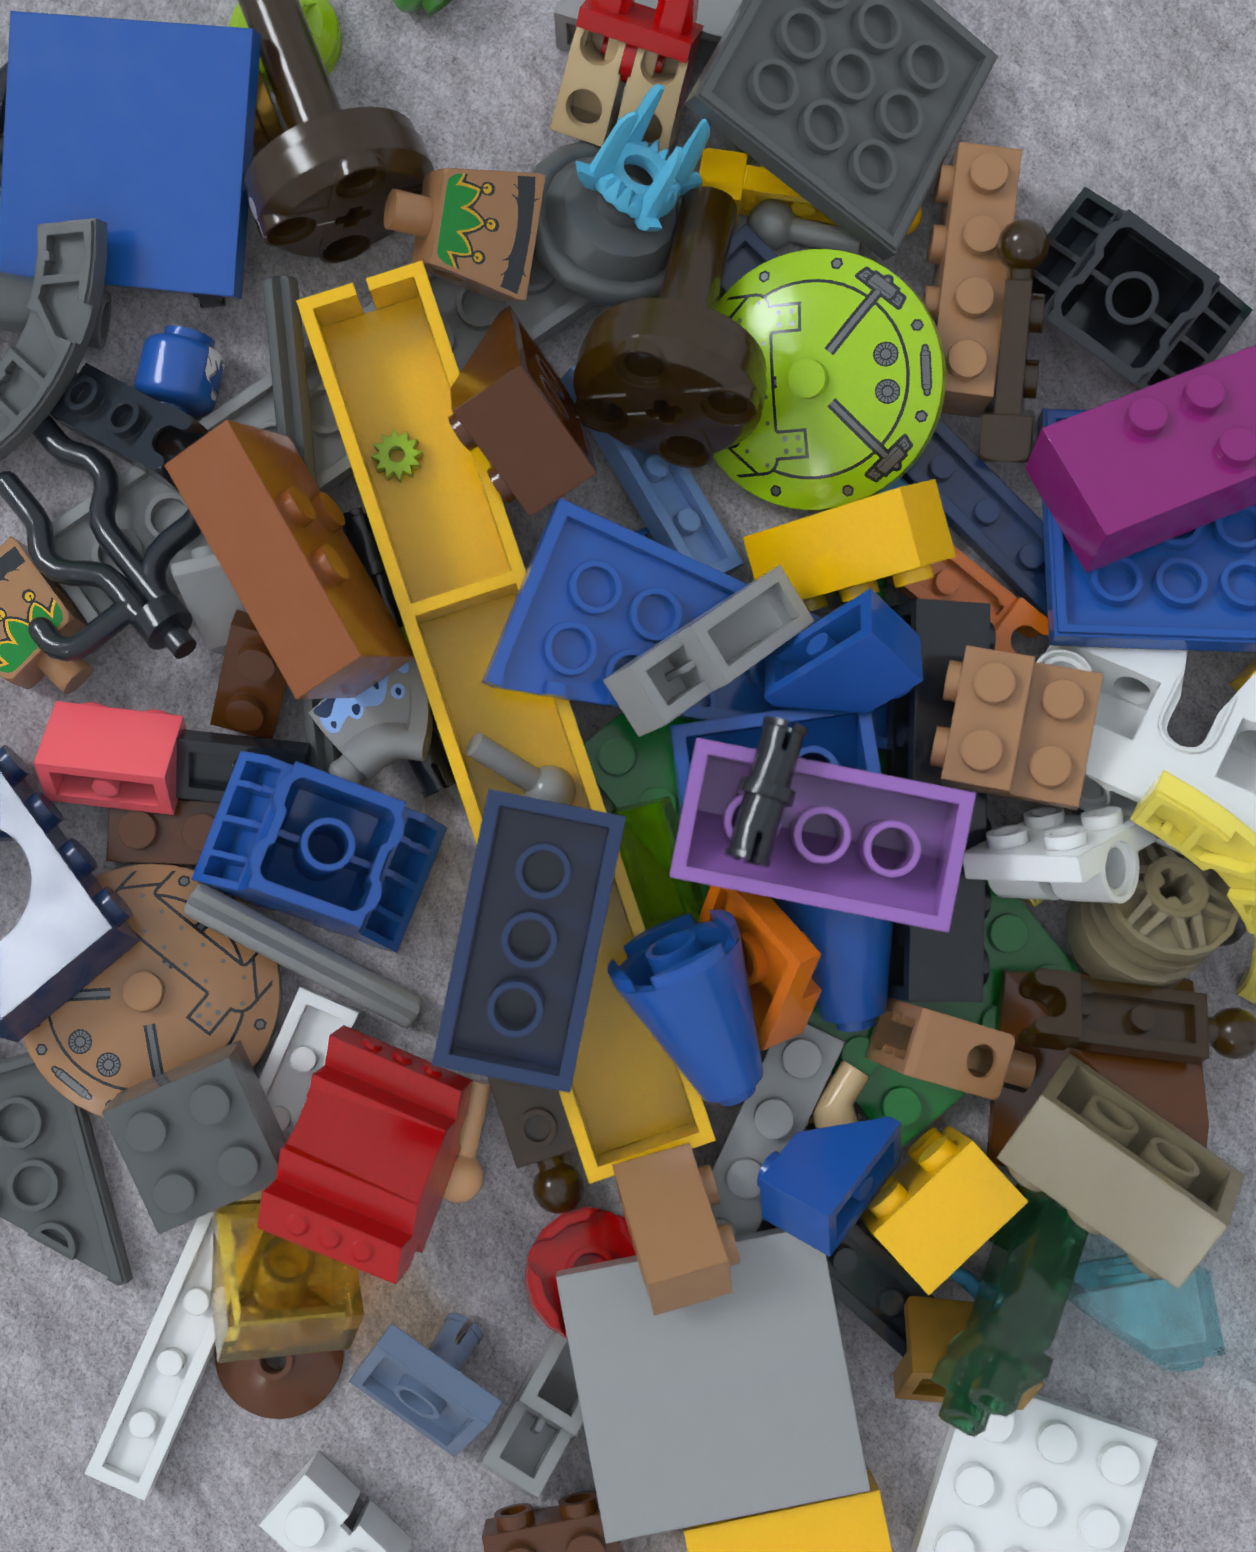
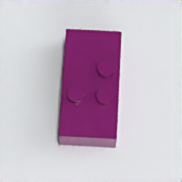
(1152, 461)

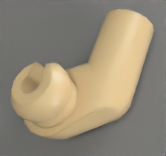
(839, 1096)

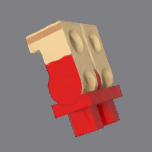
(633, 46)

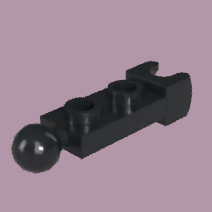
(126, 422)

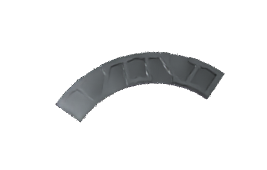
(59, 327)

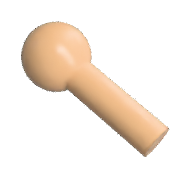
(468, 1172)

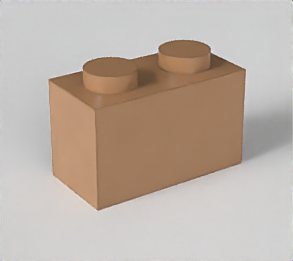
(674, 1228)

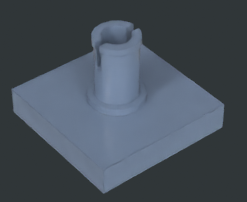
(427, 1385)

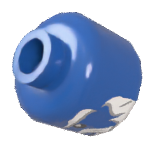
(181, 370)

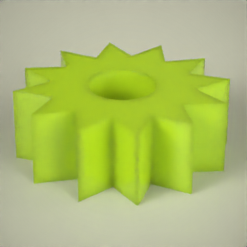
(397, 443)

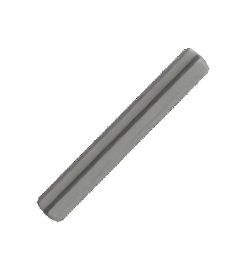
(303, 955)

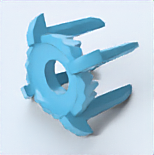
(670, 175)

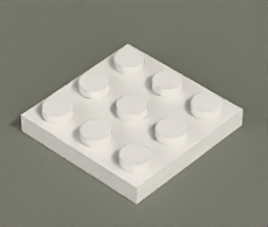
(1037, 1484)

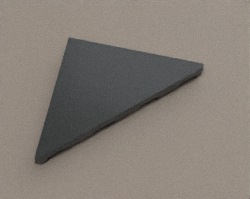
(55, 1173)

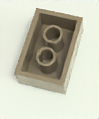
(1123, 1172)

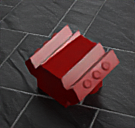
(368, 1156)

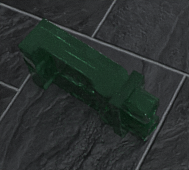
(1012, 1315)

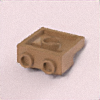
(1017, 727)

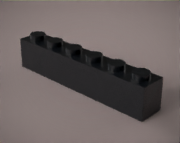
(926, 961)

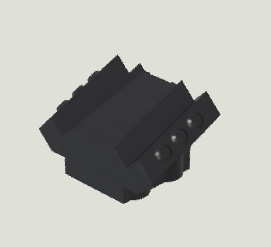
(1133, 294)

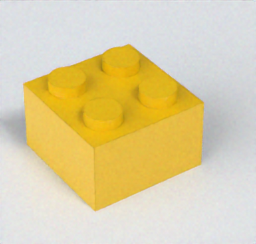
(941, 1206)

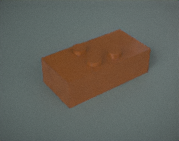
(289, 561)

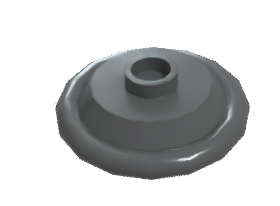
(593, 244)

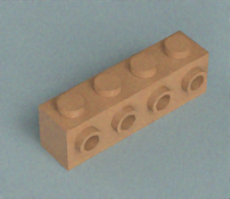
(968, 276)

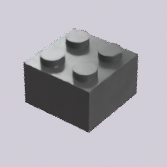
(197, 1136)

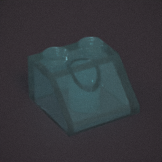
(1150, 1313)

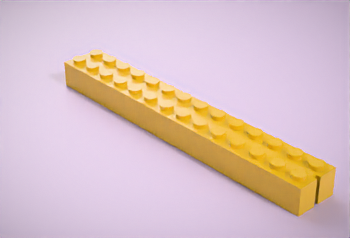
(454, 588)

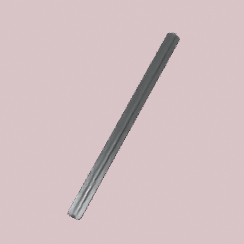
(294, 420)

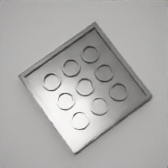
(716, 1401)

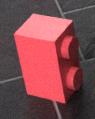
(110, 757)

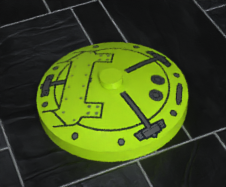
(846, 374)

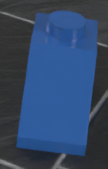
(846, 660)
(828, 1179)

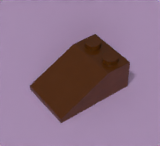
(520, 418)

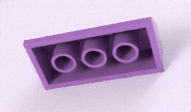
(844, 845)

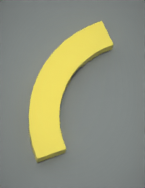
(1210, 840)

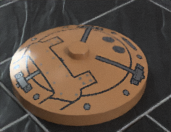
(161, 1000)

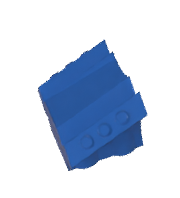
(320, 849)

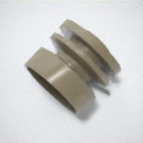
(1161, 930)

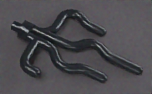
(139, 596)

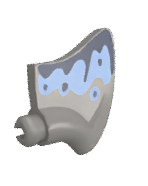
(378, 725)

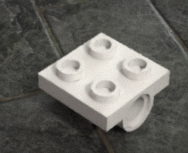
(1062, 856)

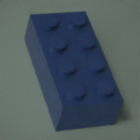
(528, 941)

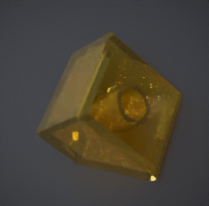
(275, 1293)

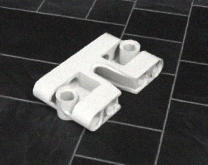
(1132, 736)

